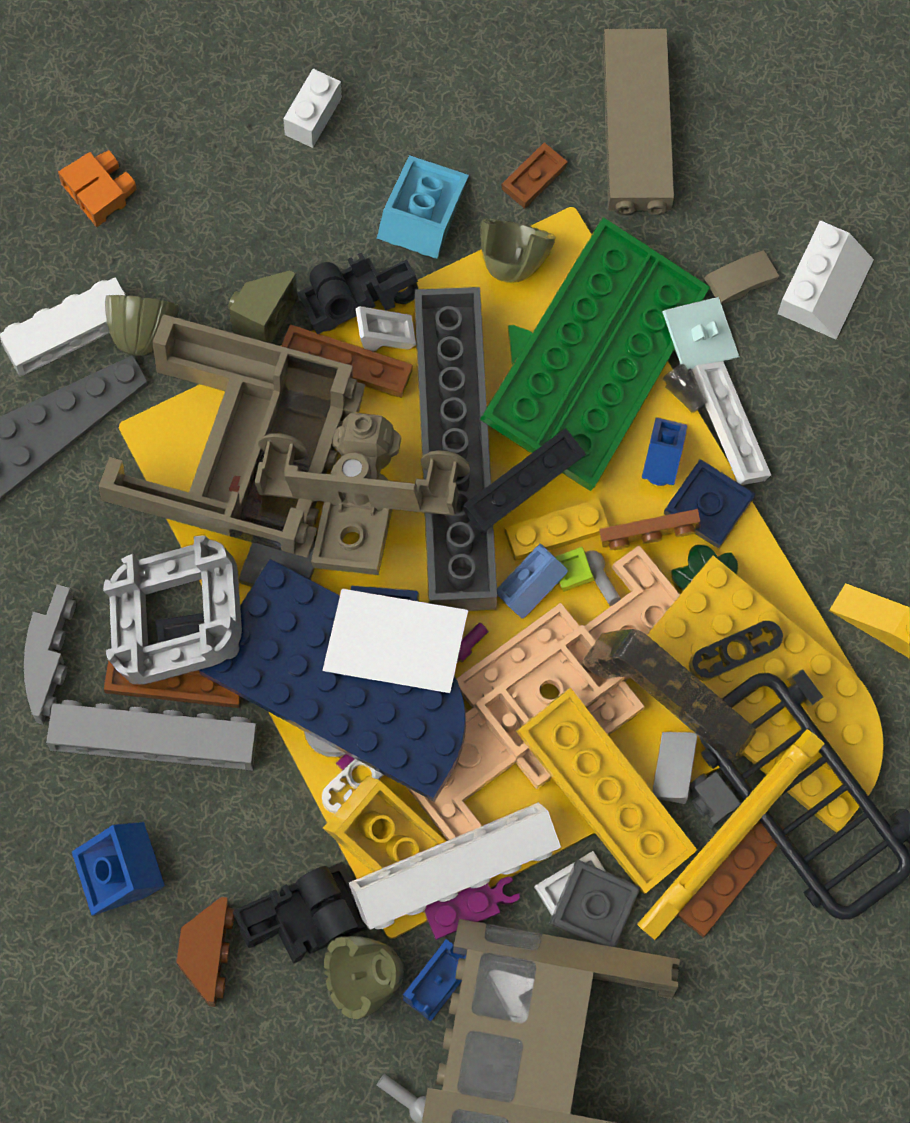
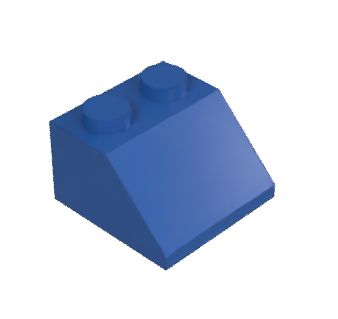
(117, 867)

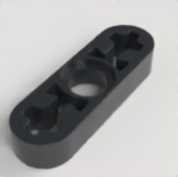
(754, 632)

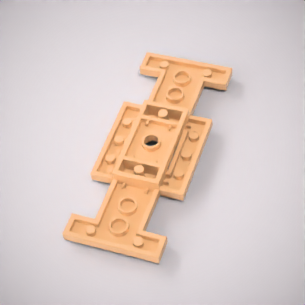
(508, 684)

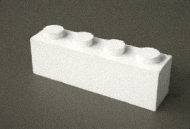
(59, 329)

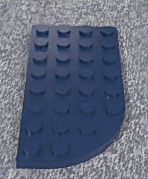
(385, 725)

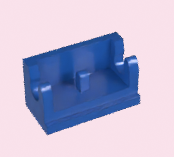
(434, 982)

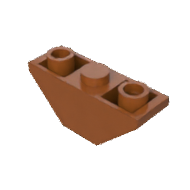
(204, 949)

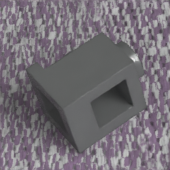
(713, 798)

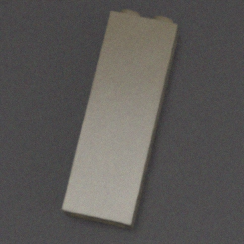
(637, 121)

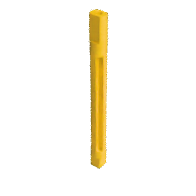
(730, 834)

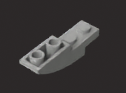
(41, 664)

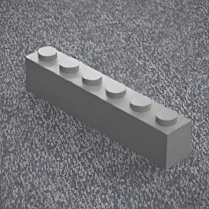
(152, 736)

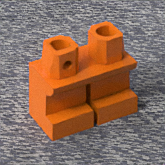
(93, 188)

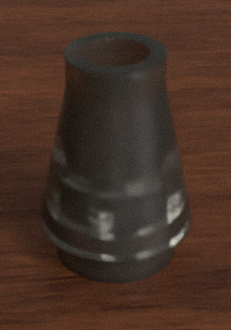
(685, 388)

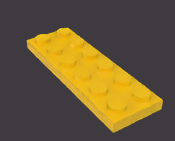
(606, 790)

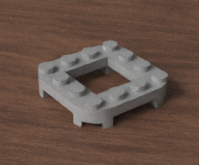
(216, 637)

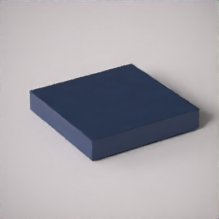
(716, 497)

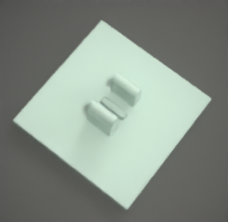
(700, 333)

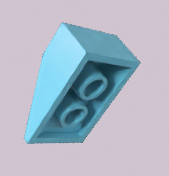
(422, 207)

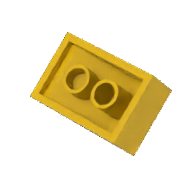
(380, 827)

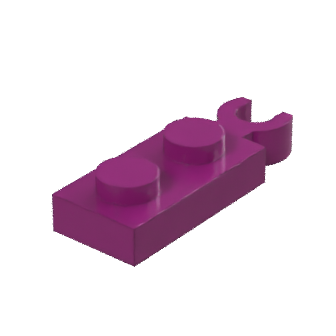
(470, 905)

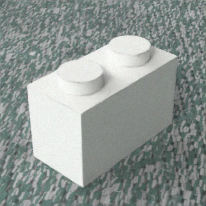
(312, 108)

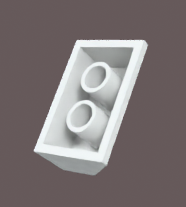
(826, 281)

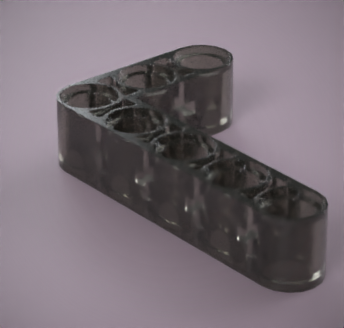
(663, 677)

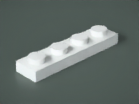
(731, 423)

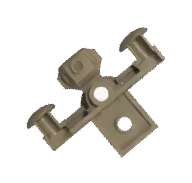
(356, 492)

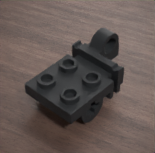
(338, 293)
(306, 913)

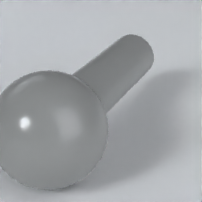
(597, 566)
(414, 1104)

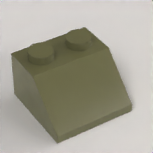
(263, 306)

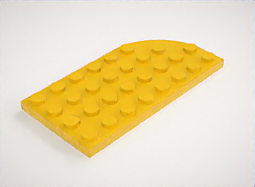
(723, 604)

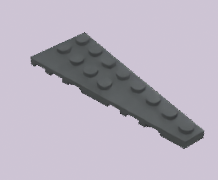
(55, 421)

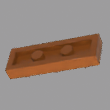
(650, 529)

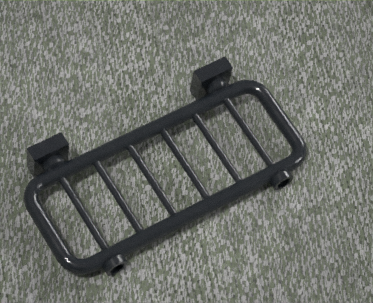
(894, 836)

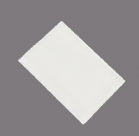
(395, 640)

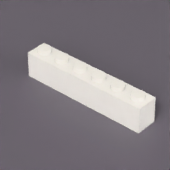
(455, 866)

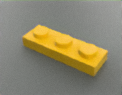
(556, 528)

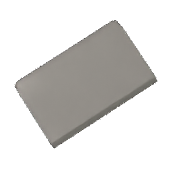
(674, 766)

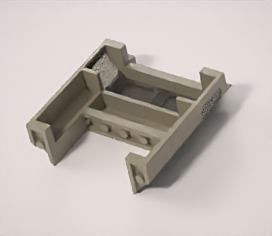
(264, 394)

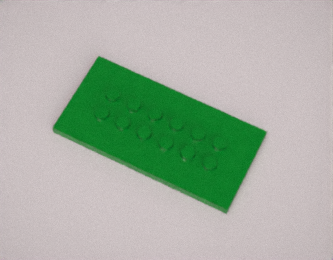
(594, 351)

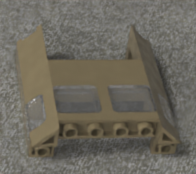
(525, 1022)

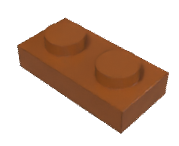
(534, 175)

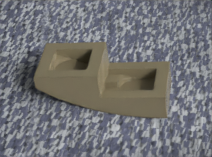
(741, 276)

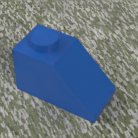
(664, 452)

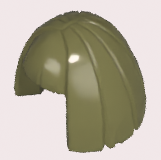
(513, 250)
(136, 321)
(361, 974)

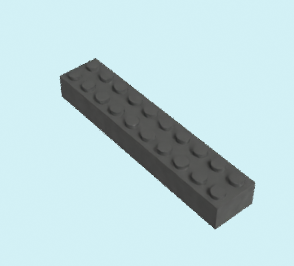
(450, 405)

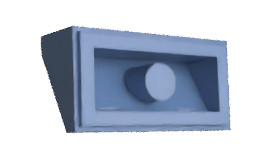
(531, 581)

